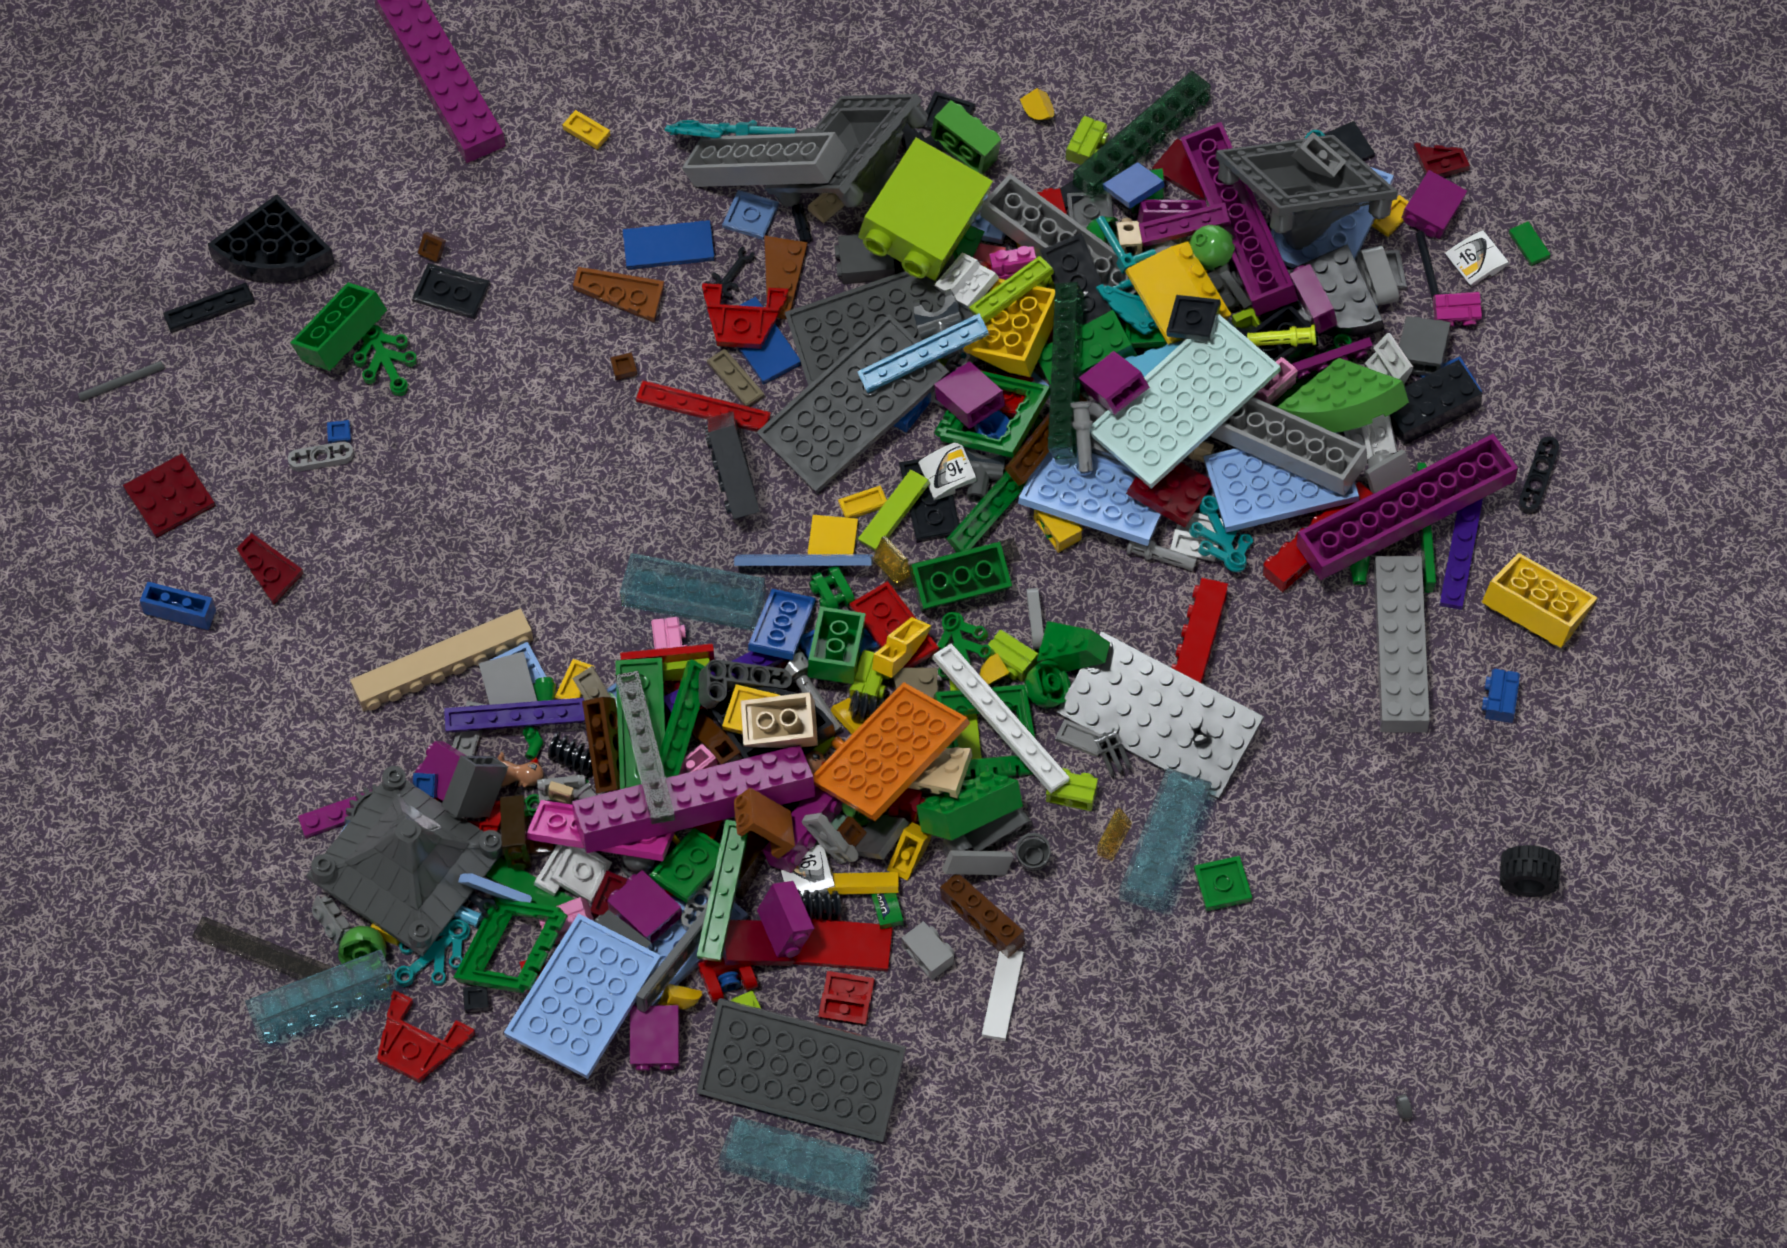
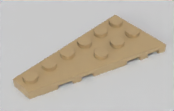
(945, 772)

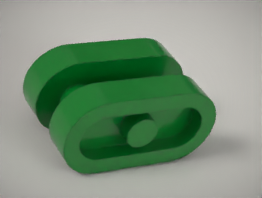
(821, 586)

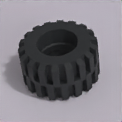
(1530, 871)

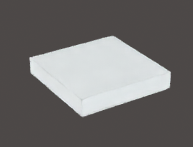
(580, 872)

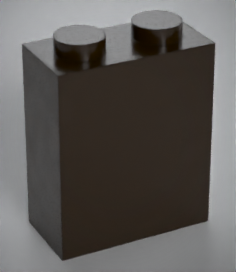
(514, 828)

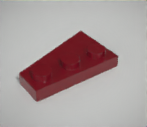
(269, 567)

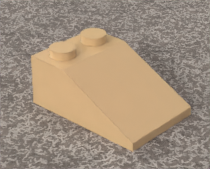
(779, 721)

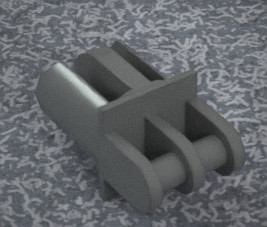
(1111, 750)

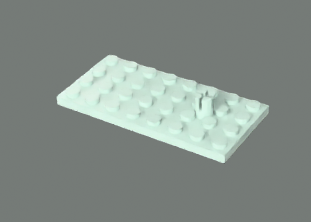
(1186, 402)

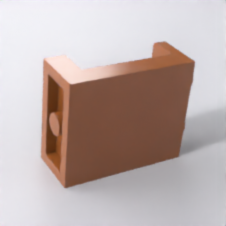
(766, 818)

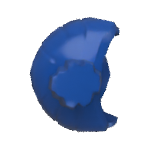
(993, 426)

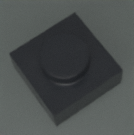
(475, 999)

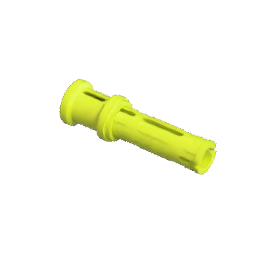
(1294, 336)

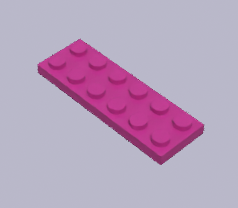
(556, 825)

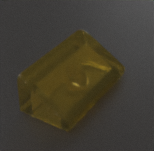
(891, 560)
(1114, 835)

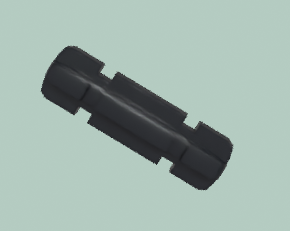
(801, 223)

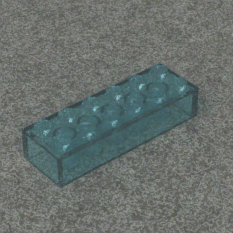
(692, 591)
(1165, 840)
(320, 997)
(796, 1162)

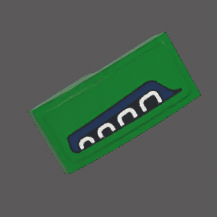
(887, 910)

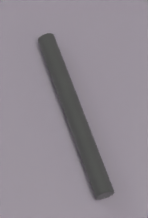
(125, 379)

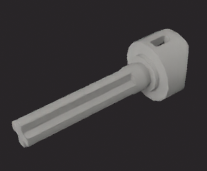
(799, 670)

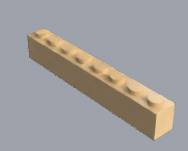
(441, 660)

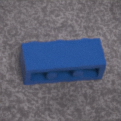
(178, 605)

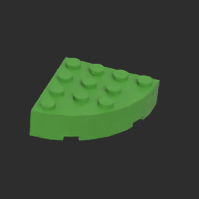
(1346, 397)

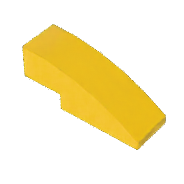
(900, 647)

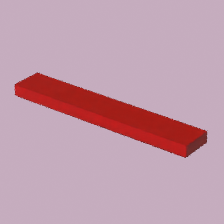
(700, 405)

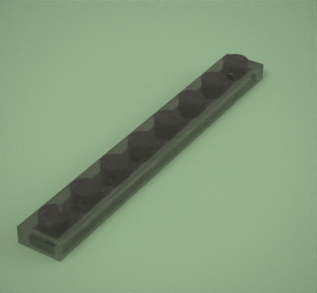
(645, 747)

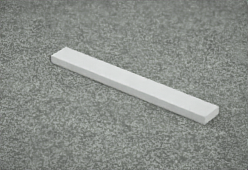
(1001, 718)

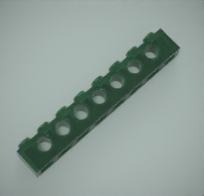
(1153, 123)
(1065, 369)

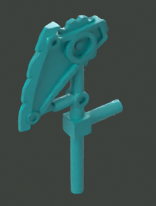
(695, 128)
(1126, 304)

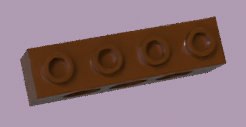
(603, 743)
(982, 915)

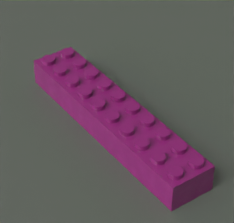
(442, 77)
(1255, 251)
(1406, 506)
(695, 797)

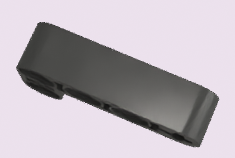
(724, 680)
(991, 834)

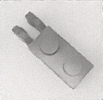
(830, 838)

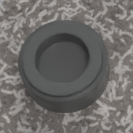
(1403, 1106)

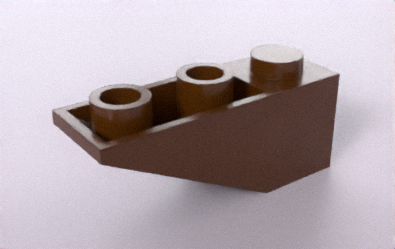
(715, 740)

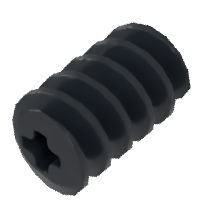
(863, 706)
(570, 754)
(822, 903)

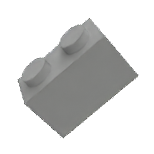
(928, 950)

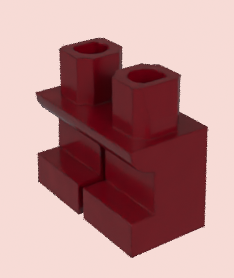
(906, 805)

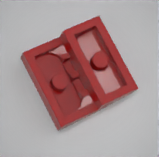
(846, 997)

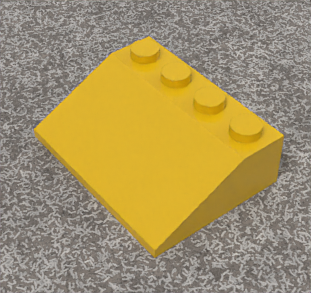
(1172, 274)
(1017, 332)
(1538, 600)

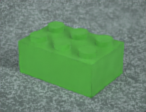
(966, 137)

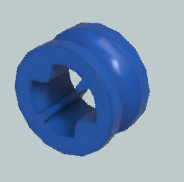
(729, 981)

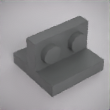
(1229, 285)

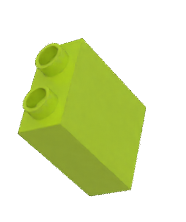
(924, 210)

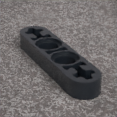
(1538, 475)

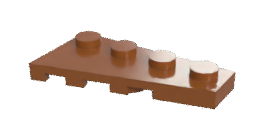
(783, 266)
(627, 292)

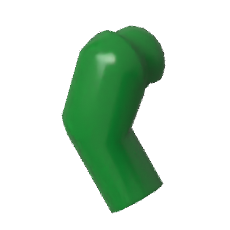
(534, 741)

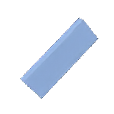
(493, 888)

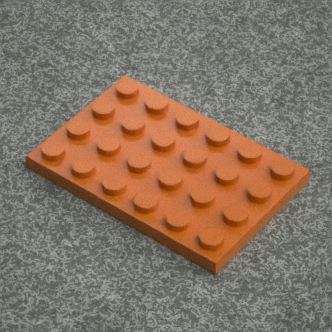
(889, 751)

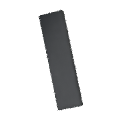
(208, 307)

